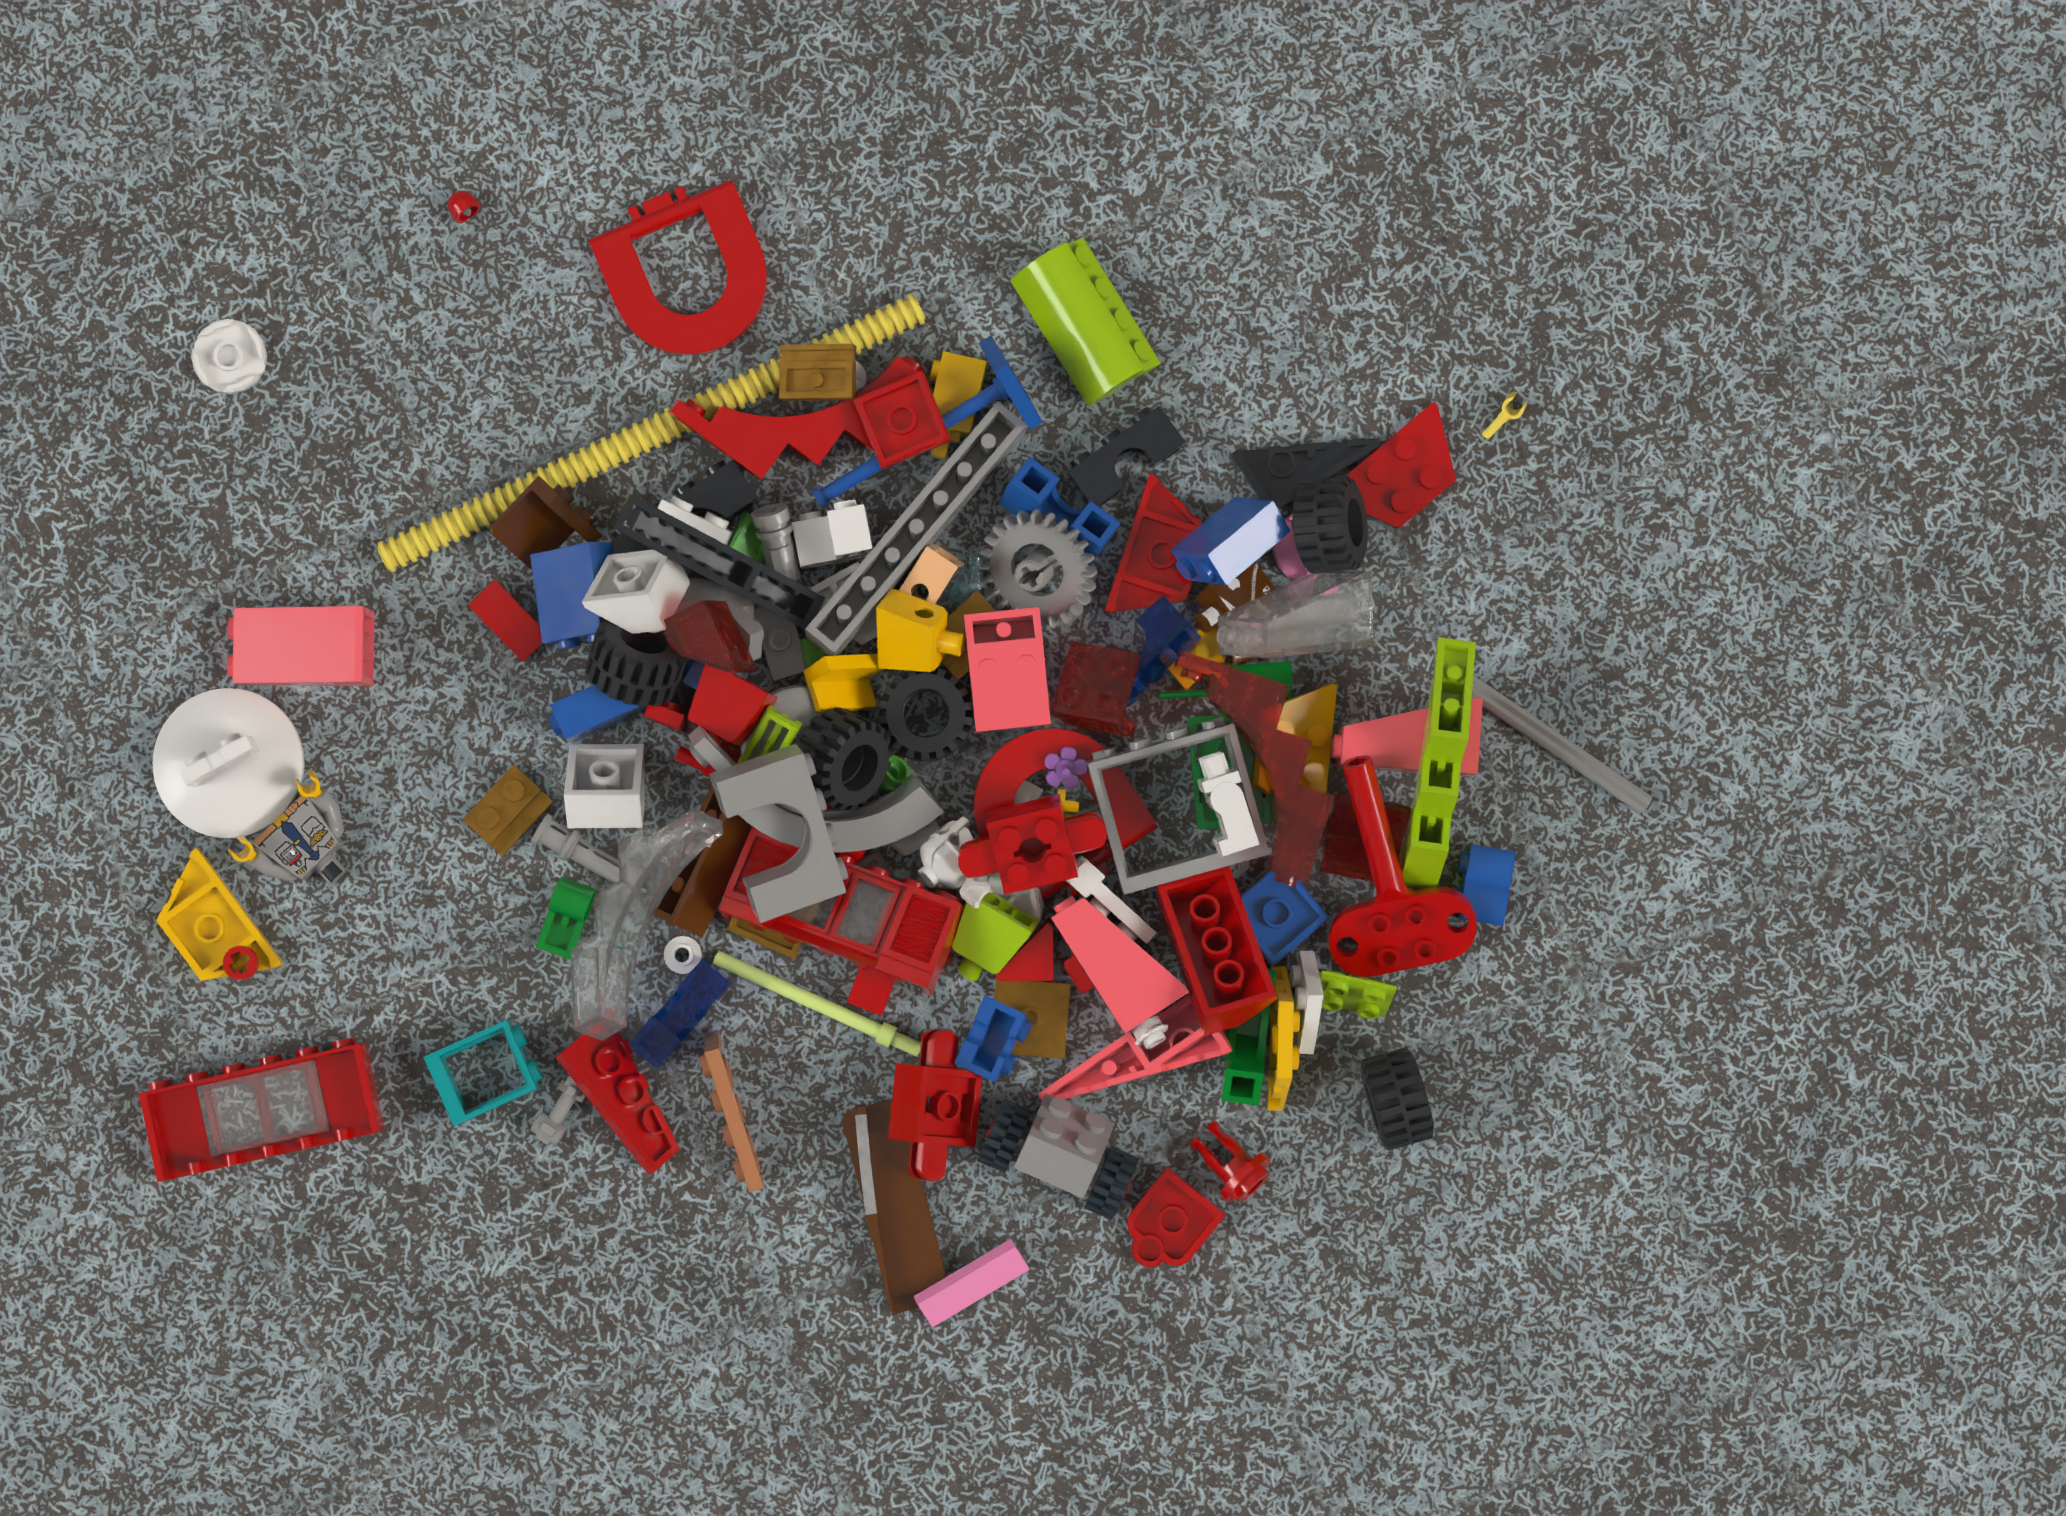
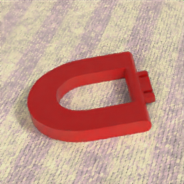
(632, 292)
(1025, 756)

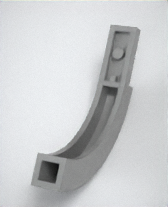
(866, 827)

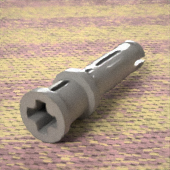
(571, 846)

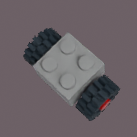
(1062, 1150)

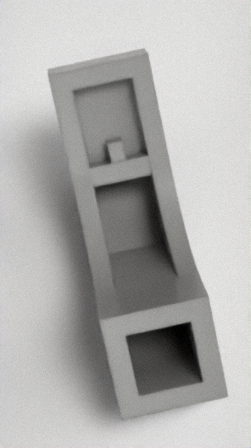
(740, 607)

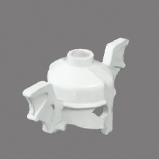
(940, 859)

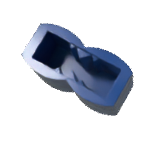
(1486, 881)

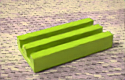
(782, 721)

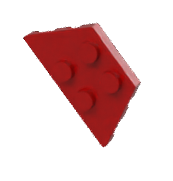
(1406, 470)
(1147, 562)

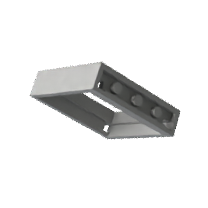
(1188, 866)

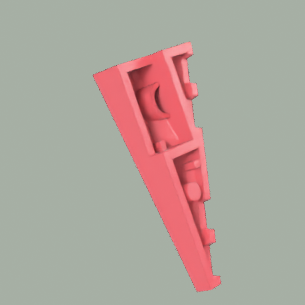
(1126, 1062)

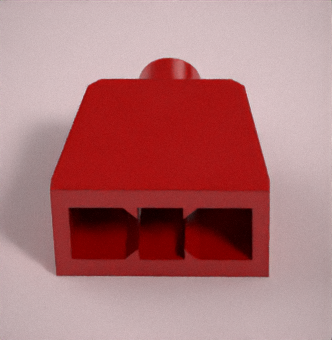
(728, 705)

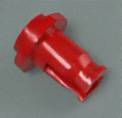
(1242, 1174)

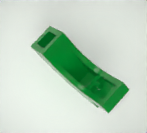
(1245, 1064)

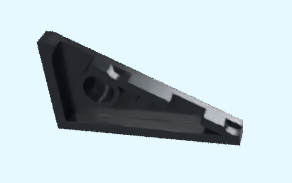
(1279, 470)

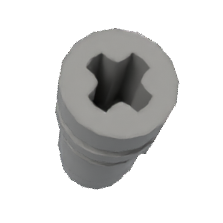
(775, 532)

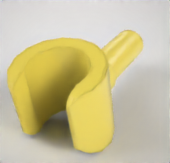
(1506, 414)

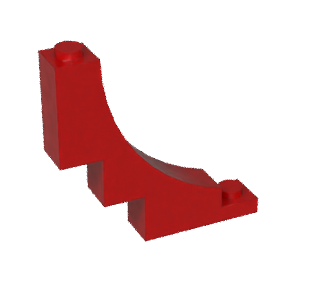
(758, 440)

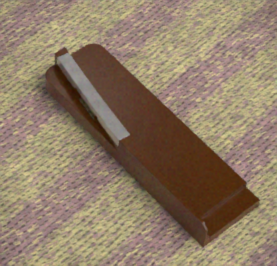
(893, 1206)

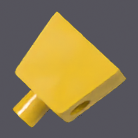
(914, 633)

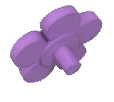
(1065, 768)

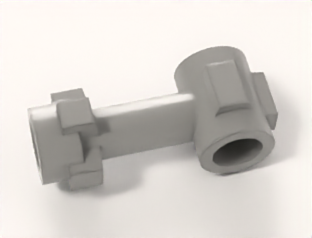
(550, 1127)

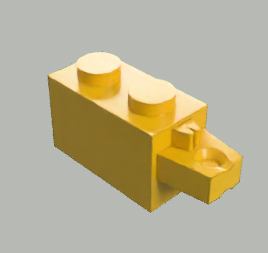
(956, 381)

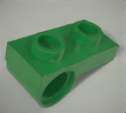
(566, 917)

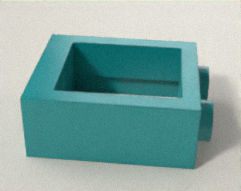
(449, 1089)

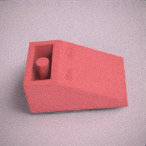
(1007, 669)

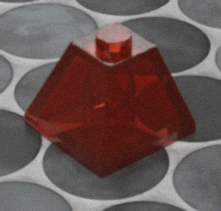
(709, 636)

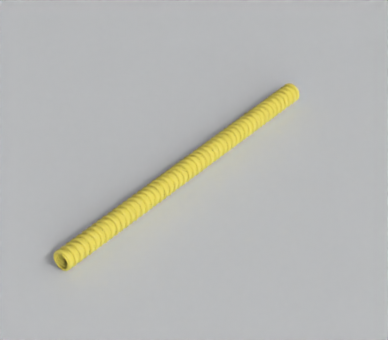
(633, 440)

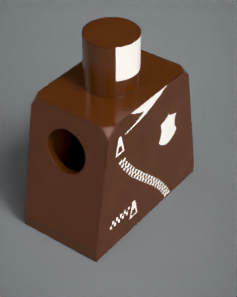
(1219, 599)

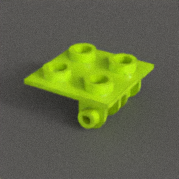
(1366, 997)

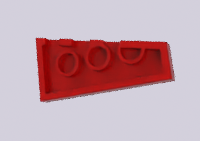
(620, 1096)

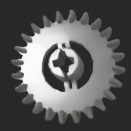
(1021, 591)

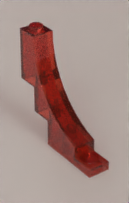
(1255, 709)

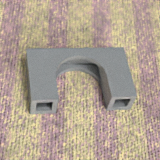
(814, 870)

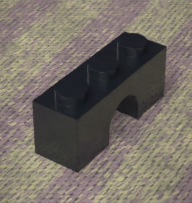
(1149, 435)

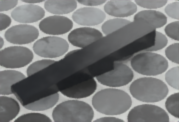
(717, 561)

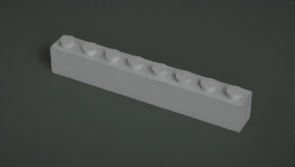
(915, 530)

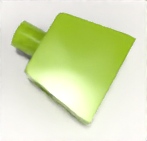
(991, 935)

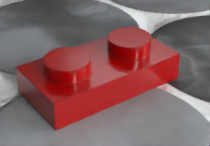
(668, 715)

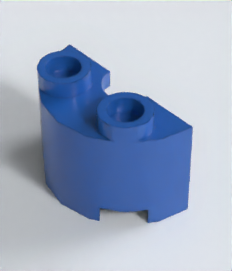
(993, 1040)

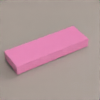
(971, 1283)

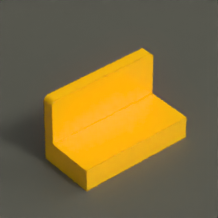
(842, 682)

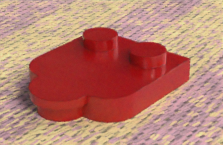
(1171, 1221)

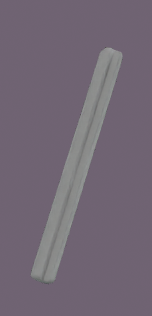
(1561, 747)

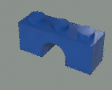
(1036, 489)

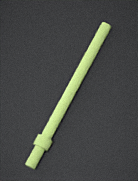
(884, 1033)

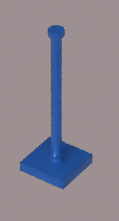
(1004, 386)

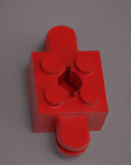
(1032, 844)
(952, 1105)

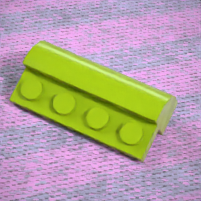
(1084, 320)

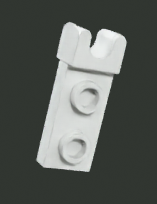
(1105, 901)

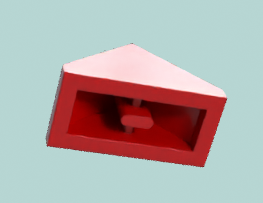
(1033, 959)

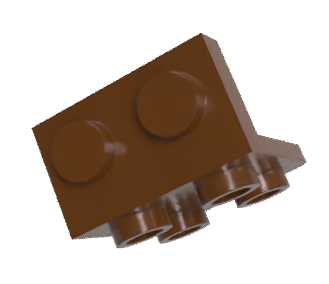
(542, 521)

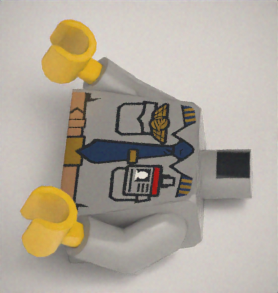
(300, 838)

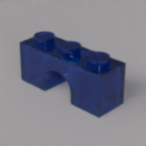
(1166, 636)
(681, 1013)

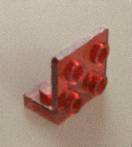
(1097, 689)
(1343, 843)

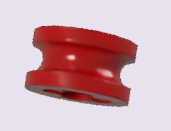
(229, 960)

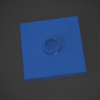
(1281, 916)

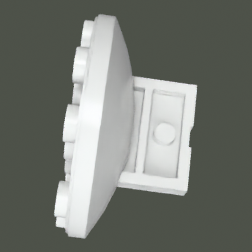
(228, 763)

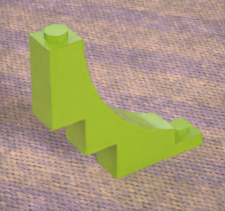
(1440, 764)

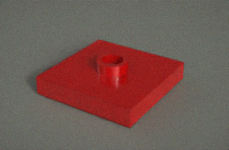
(902, 420)

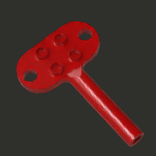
(1400, 924)

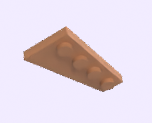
(724, 1100)

